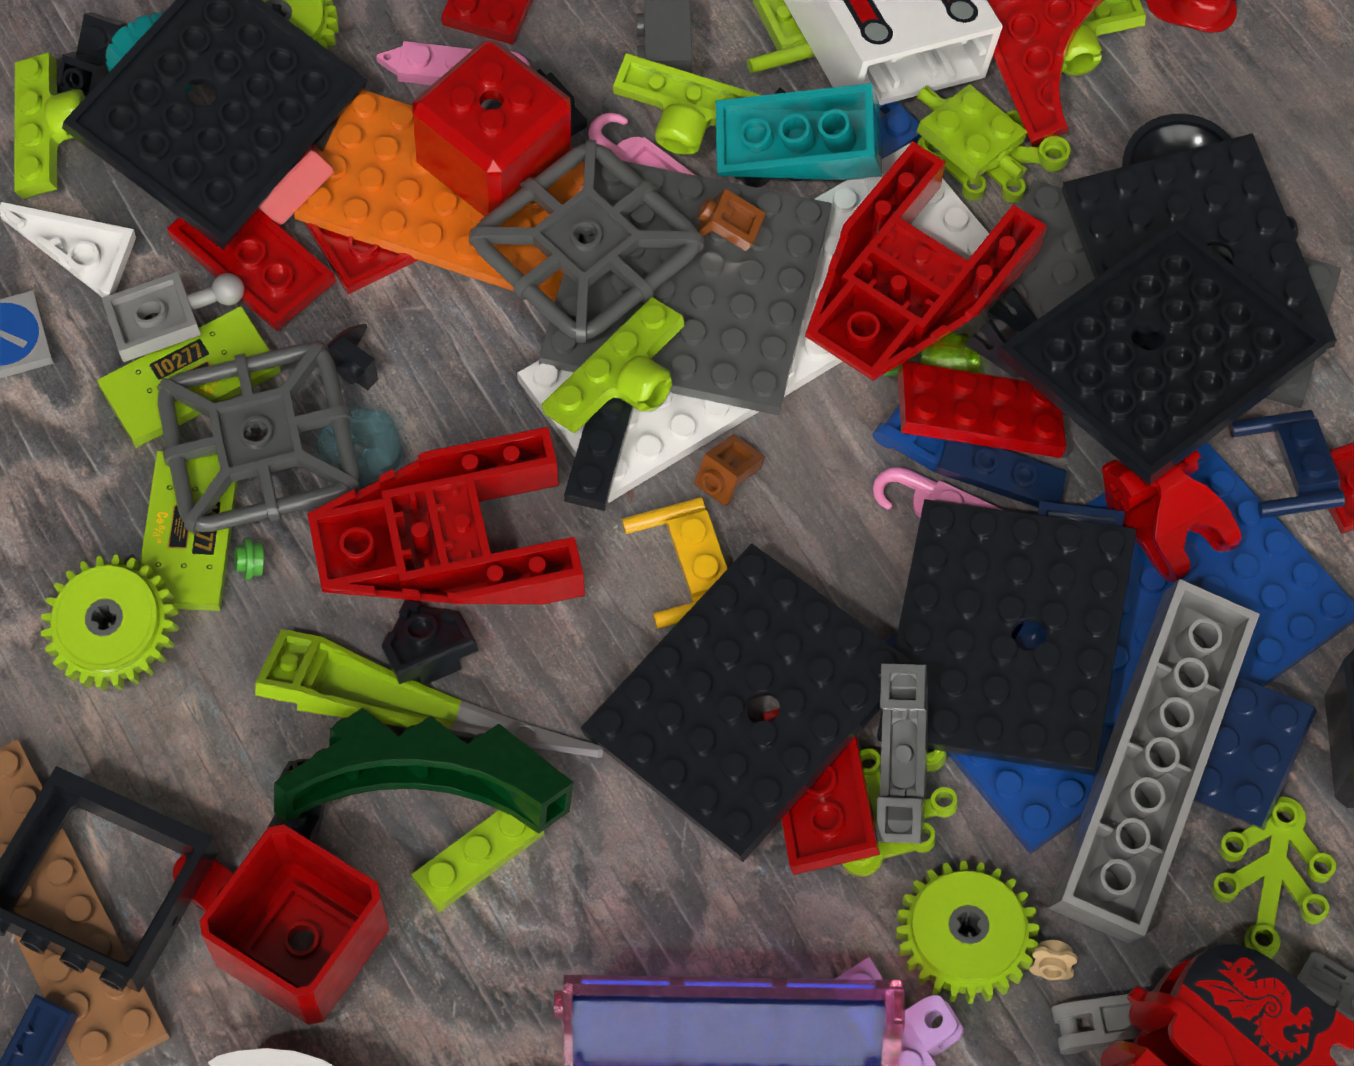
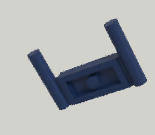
(1305, 458)

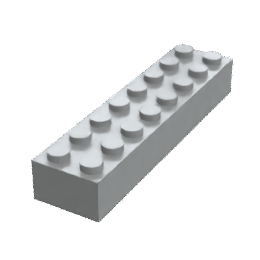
(1154, 762)

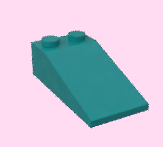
(801, 134)

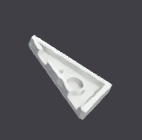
(84, 247)

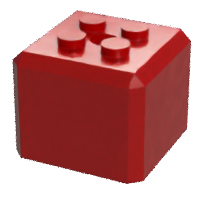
(490, 151)
(289, 889)

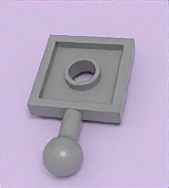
(175, 318)

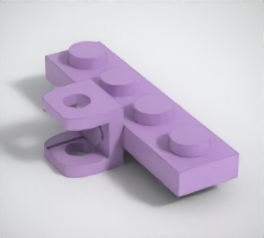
(919, 1039)

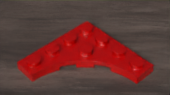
(1033, 56)

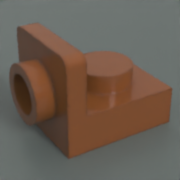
(730, 218)
(727, 467)

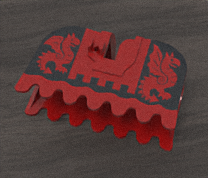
(1230, 1012)

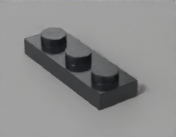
(599, 455)

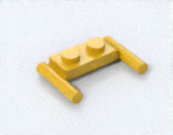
(694, 547)

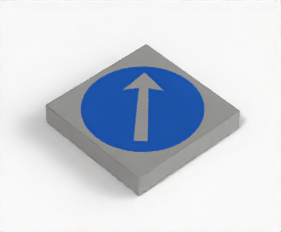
(22, 335)

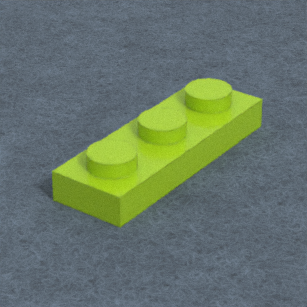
(473, 858)

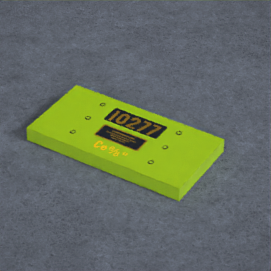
(134, 390)
(188, 562)

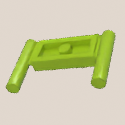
(785, 35)

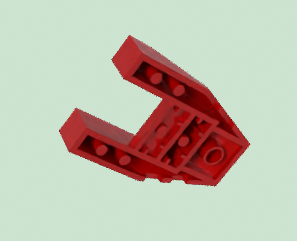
(899, 288)
(425, 533)

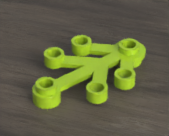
(1050, 146)
(870, 865)
(1276, 871)

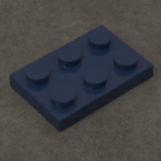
(1253, 752)

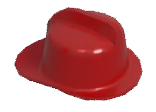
(1197, 14)

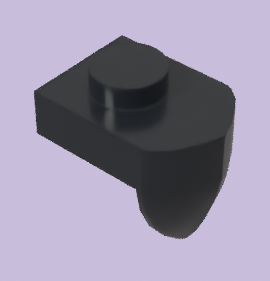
(351, 361)

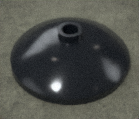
(1171, 135)

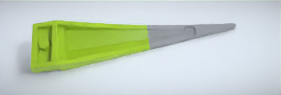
(338, 683)

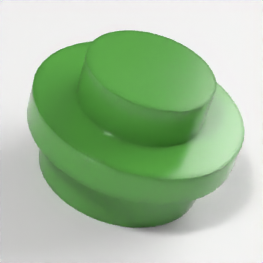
(249, 558)

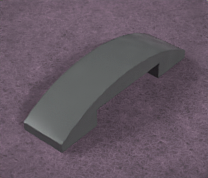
(903, 753)

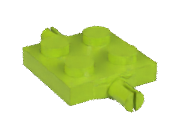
(972, 132)

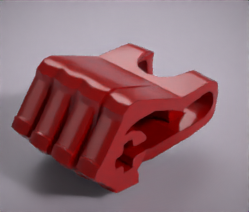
(1168, 511)

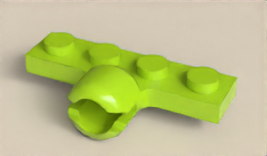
(1108, 17)
(683, 97)
(39, 124)
(620, 369)

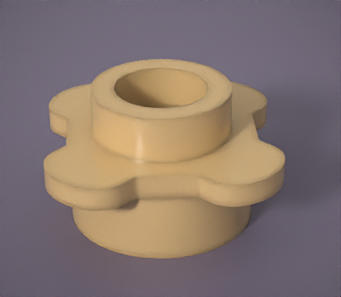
(1053, 960)

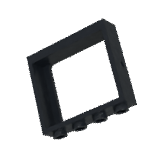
(35, 836)

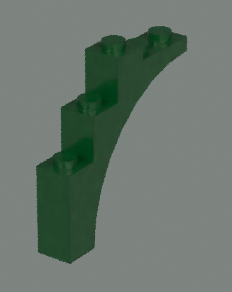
(427, 757)

